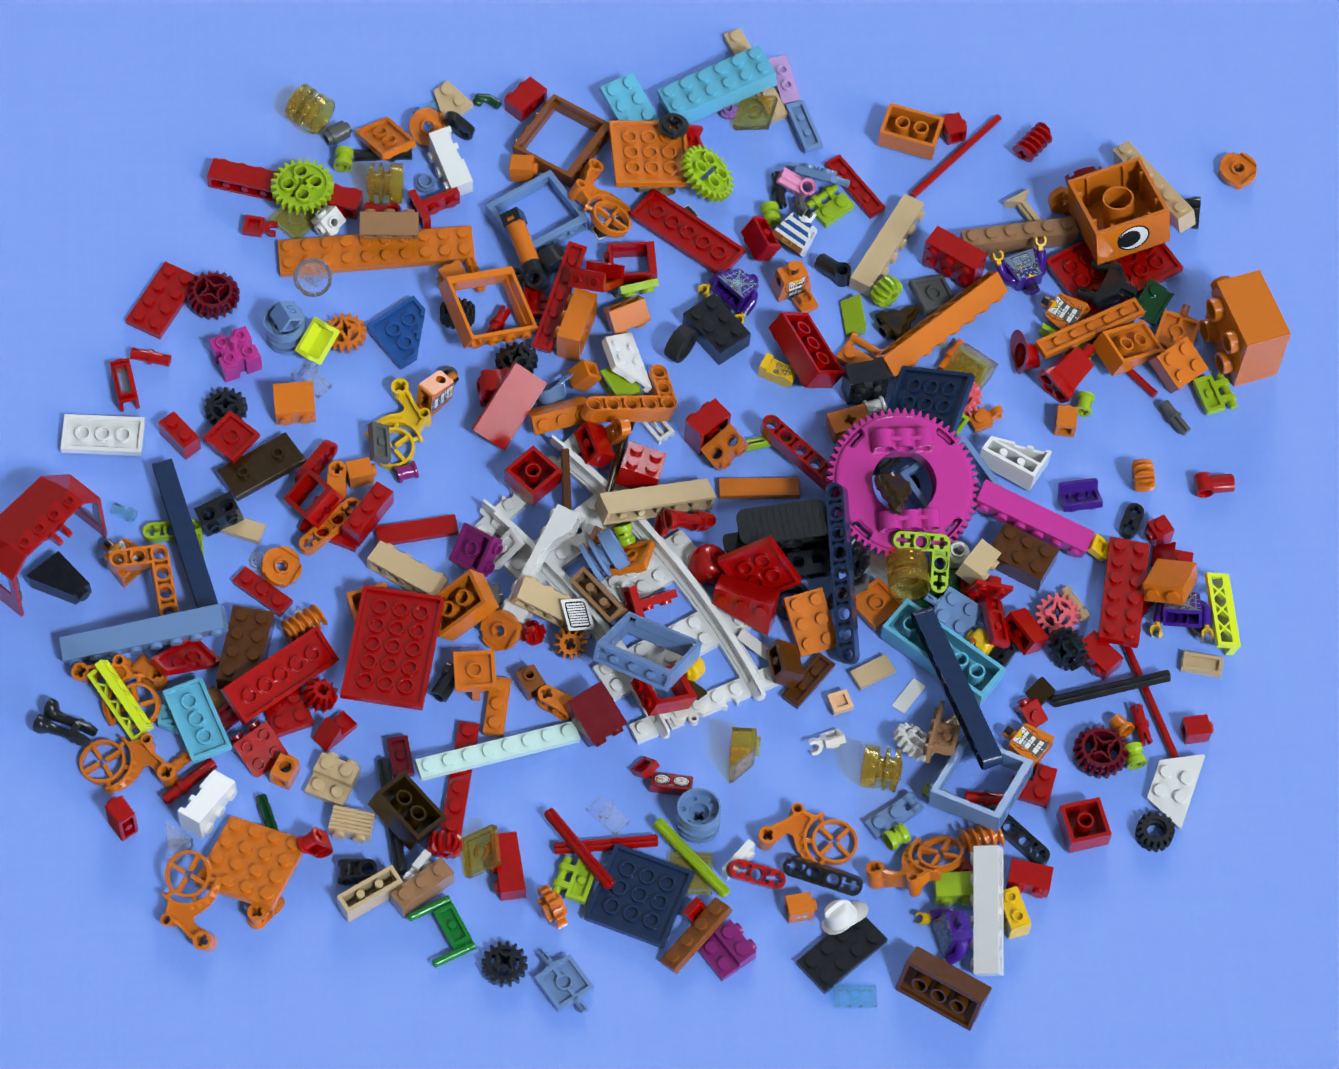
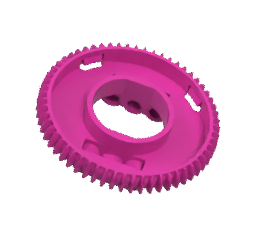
(912, 437)

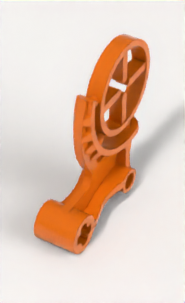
(587, 193)
(123, 668)
(142, 756)
(798, 825)
(911, 874)
(184, 913)

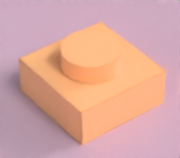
(840, 702)

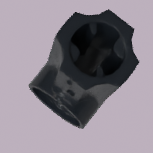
(833, 269)
(445, 684)

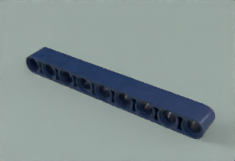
(184, 533)
(847, 582)
(956, 688)

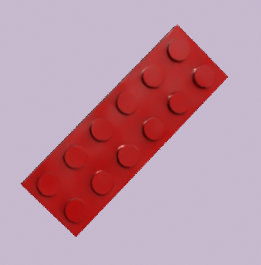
(687, 232)
(1123, 592)
(279, 675)

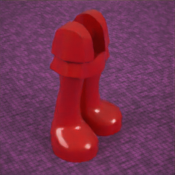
(671, 519)

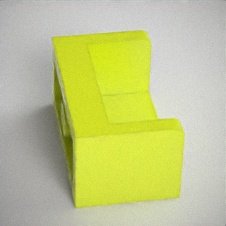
(317, 340)

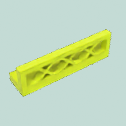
(1226, 611)
(123, 697)

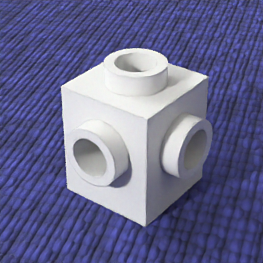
(328, 221)

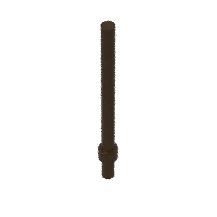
(617, 463)

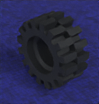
(468, 308)
(1152, 842)

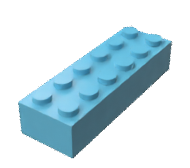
(719, 85)
(979, 669)

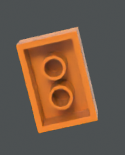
(910, 131)
(575, 324)
(466, 604)

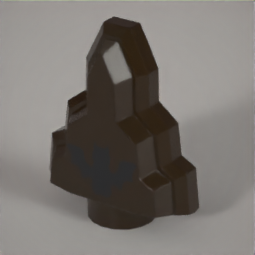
(896, 322)
(893, 491)

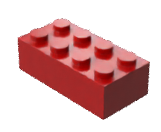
(806, 350)

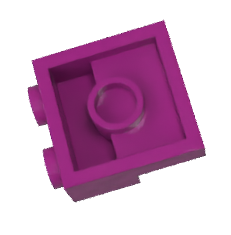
(476, 549)
(728, 950)

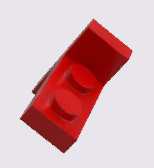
(432, 204)
(638, 605)

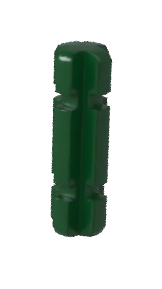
(266, 811)

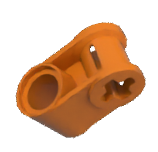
(338, 481)
(152, 676)
(554, 701)
(262, 915)

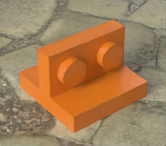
(474, 672)

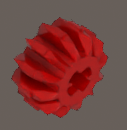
(320, 695)
(444, 844)

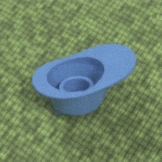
(554, 391)

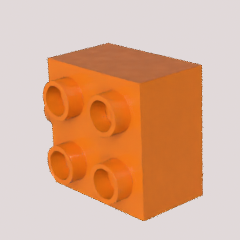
(1245, 328)

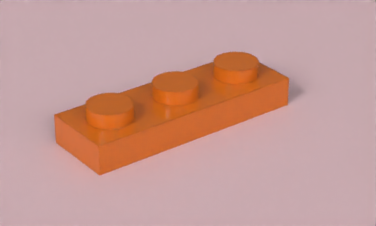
(497, 708)

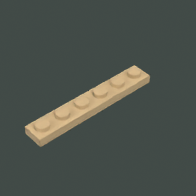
(738, 43)

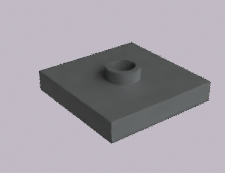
(930, 293)

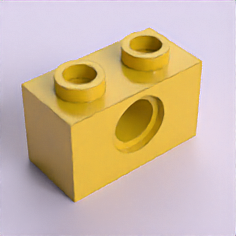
(1015, 914)

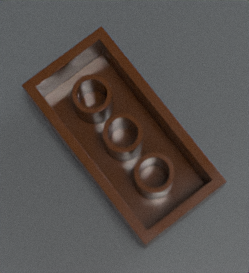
(245, 643)

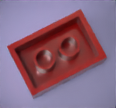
(953, 257)

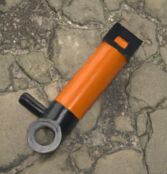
(515, 222)

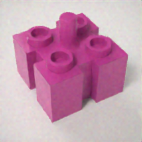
(235, 354)

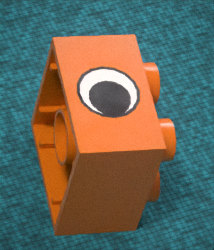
(1118, 210)

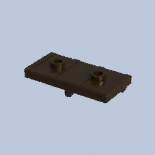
(261, 466)

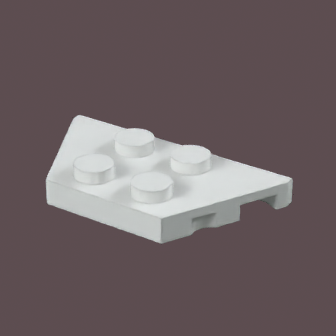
(626, 359)
(1174, 786)

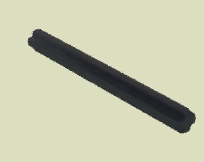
(1111, 688)
(396, 844)

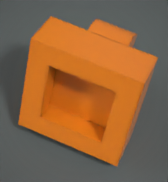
(805, 302)

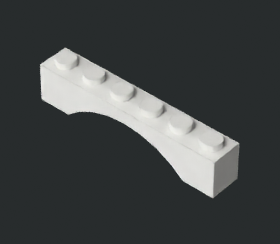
(561, 526)

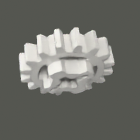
(911, 740)

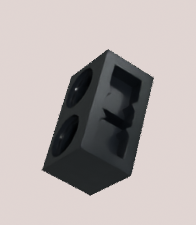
(219, 514)
(809, 569)

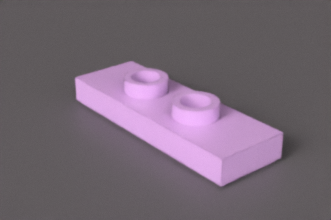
(786, 83)

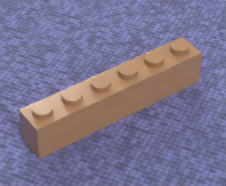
(1020, 236)

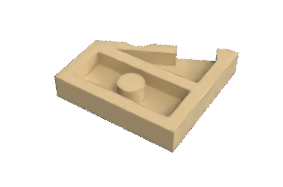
(451, 99)

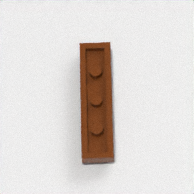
(696, 935)

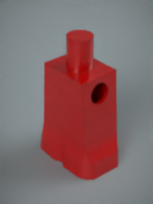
(1066, 373)

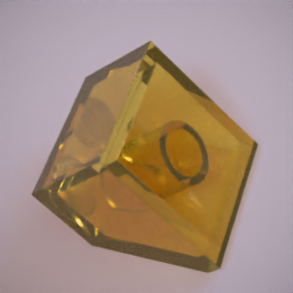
(973, 361)
(743, 750)

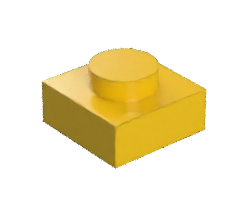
(1098, 547)

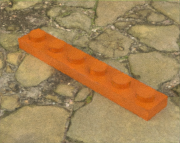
(1089, 328)

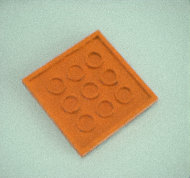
(645, 156)
(252, 862)

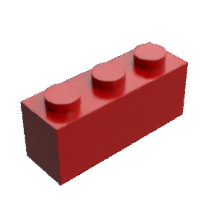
(367, 514)
(510, 875)

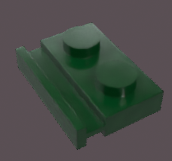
(1154, 300)

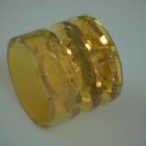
(309, 108)
(386, 183)
(907, 574)
(880, 768)

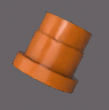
(1119, 723)

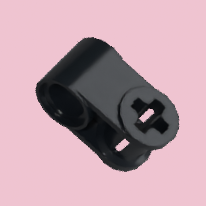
(355, 870)

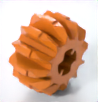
(1143, 475)
(573, 649)

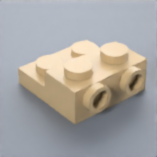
(333, 779)

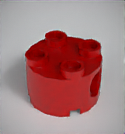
(488, 383)

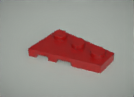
(185, 658)

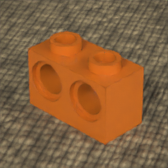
(722, 443)

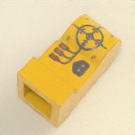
(776, 371)

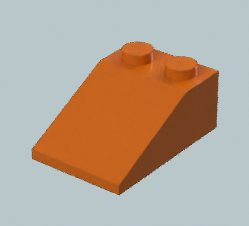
(1127, 347)

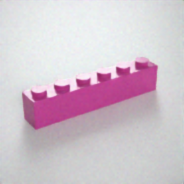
(1033, 519)

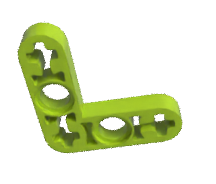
(165, 525)
(935, 552)

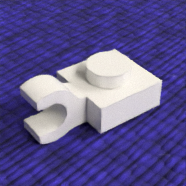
(830, 739)

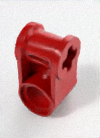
(315, 843)

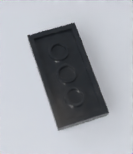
(841, 954)

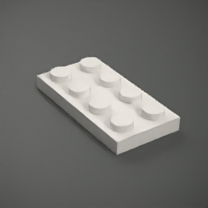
(103, 435)

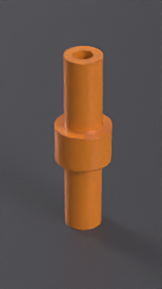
(948, 354)

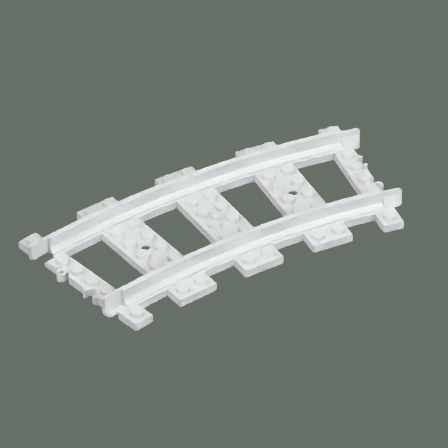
(666, 566)

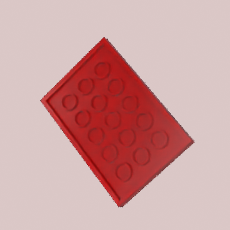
(1074, 269)
(392, 647)

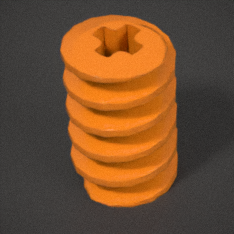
(302, 622)
(979, 836)

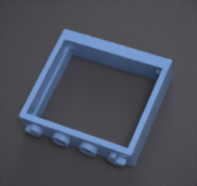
(555, 237)
(918, 498)
(639, 667)
(972, 811)

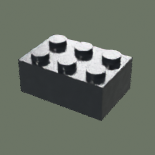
(717, 329)

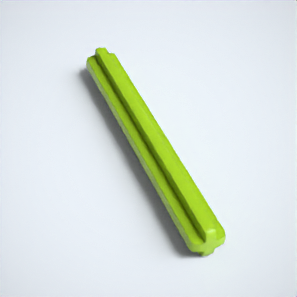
(691, 857)

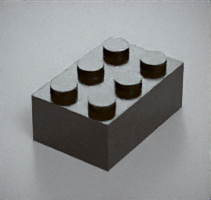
(407, 810)

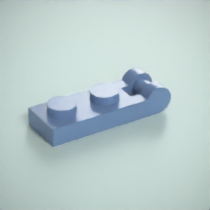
(893, 815)

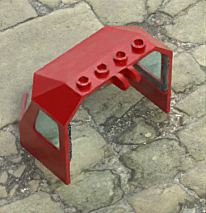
(35, 519)

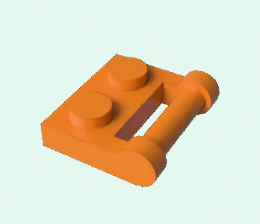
(850, 354)

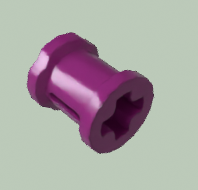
(406, 472)

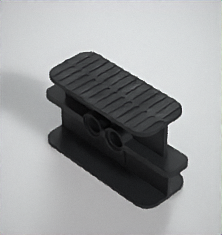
(790, 524)

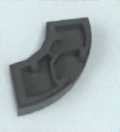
(861, 585)

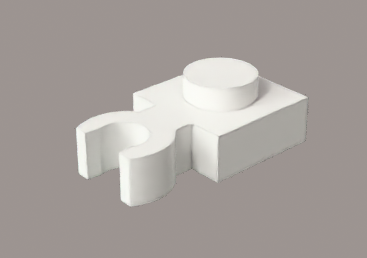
(419, 864)

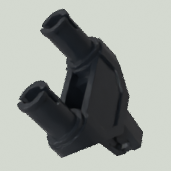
(1112, 288)

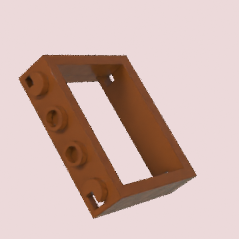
(578, 115)

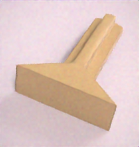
(1019, 202)

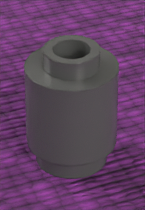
(337, 133)

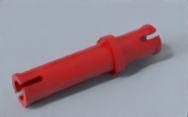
(181, 787)

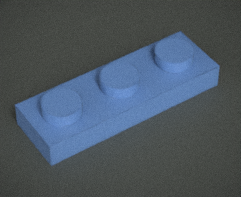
(804, 126)

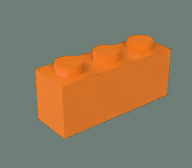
(556, 415)

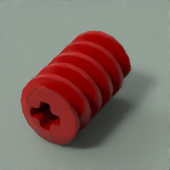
(1033, 142)

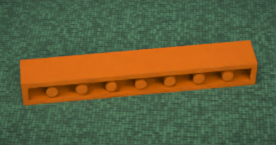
(943, 323)

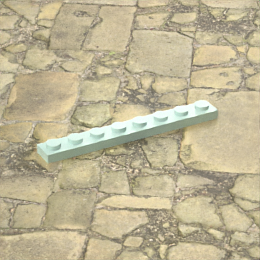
(497, 751)

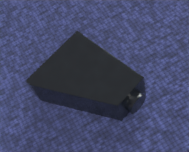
(59, 579)

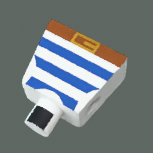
(797, 232)

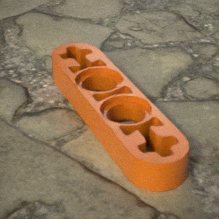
(332, 528)

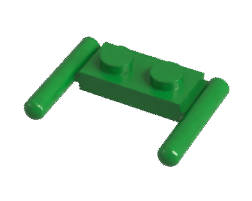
(452, 927)

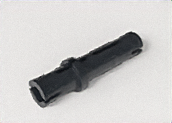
(369, 155)

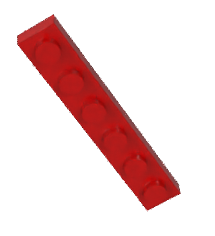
(557, 300)
(459, 782)

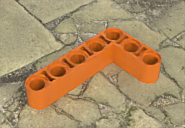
(639, 408)
(155, 566)

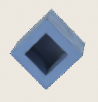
(287, 316)

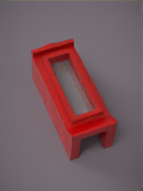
(124, 382)

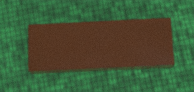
(566, 483)
(814, 674)

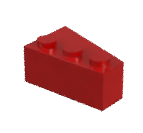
(747, 602)

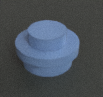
(425, 183)

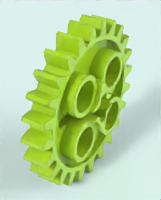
(696, 163)
(302, 186)

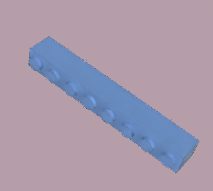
(144, 634)

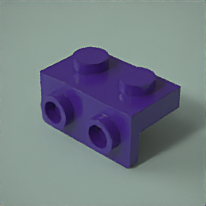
(1079, 495)

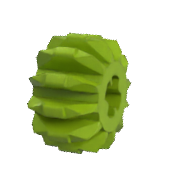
(886, 291)

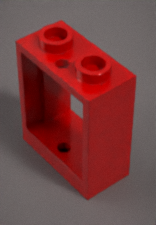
(634, 249)
(328, 498)
(683, 696)

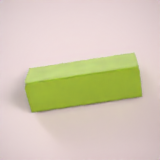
(853, 315)

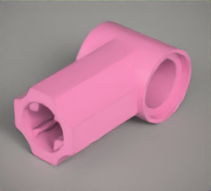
(794, 183)

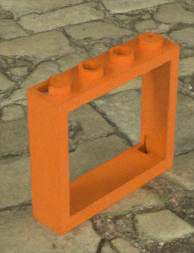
(483, 278)

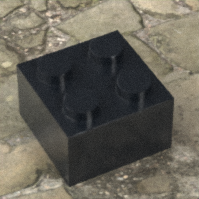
(864, 381)

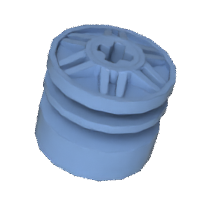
(282, 342)
(604, 554)
(698, 815)

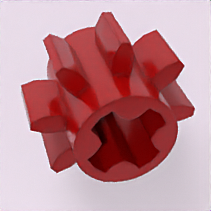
(533, 632)

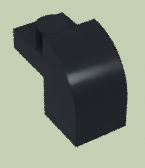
(551, 258)

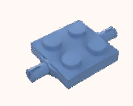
(823, 174)
(956, 611)
(564, 983)

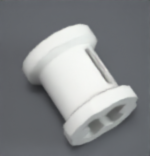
(875, 405)

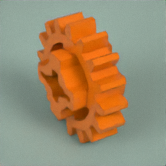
(355, 332)
(552, 906)

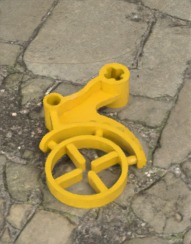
(410, 418)

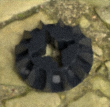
(673, 119)

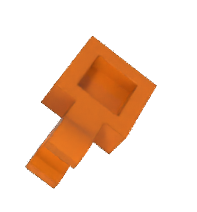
(983, 420)

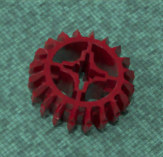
(207, 303)
(1100, 761)

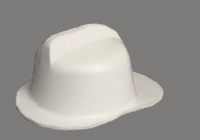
(842, 914)

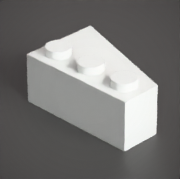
(448, 161)
(1015, 462)
(207, 805)

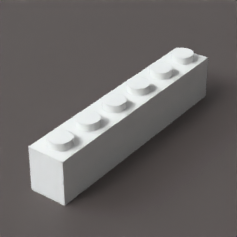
(987, 911)

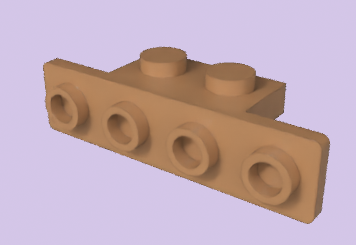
(942, 736)

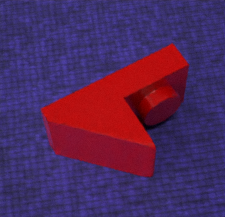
(1169, 552)
(334, 730)

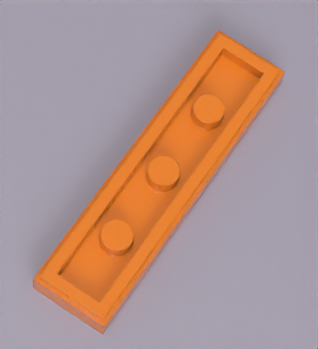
(759, 488)

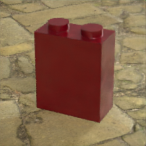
(595, 715)

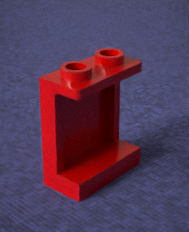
(597, 276)

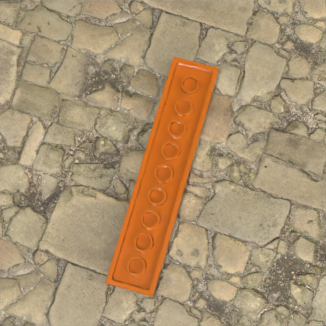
(354, 254)

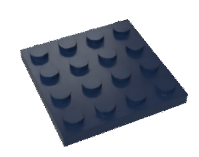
(933, 392)
(643, 897)

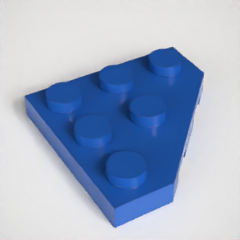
(400, 331)

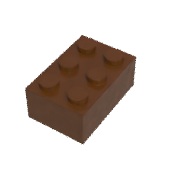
(1024, 556)

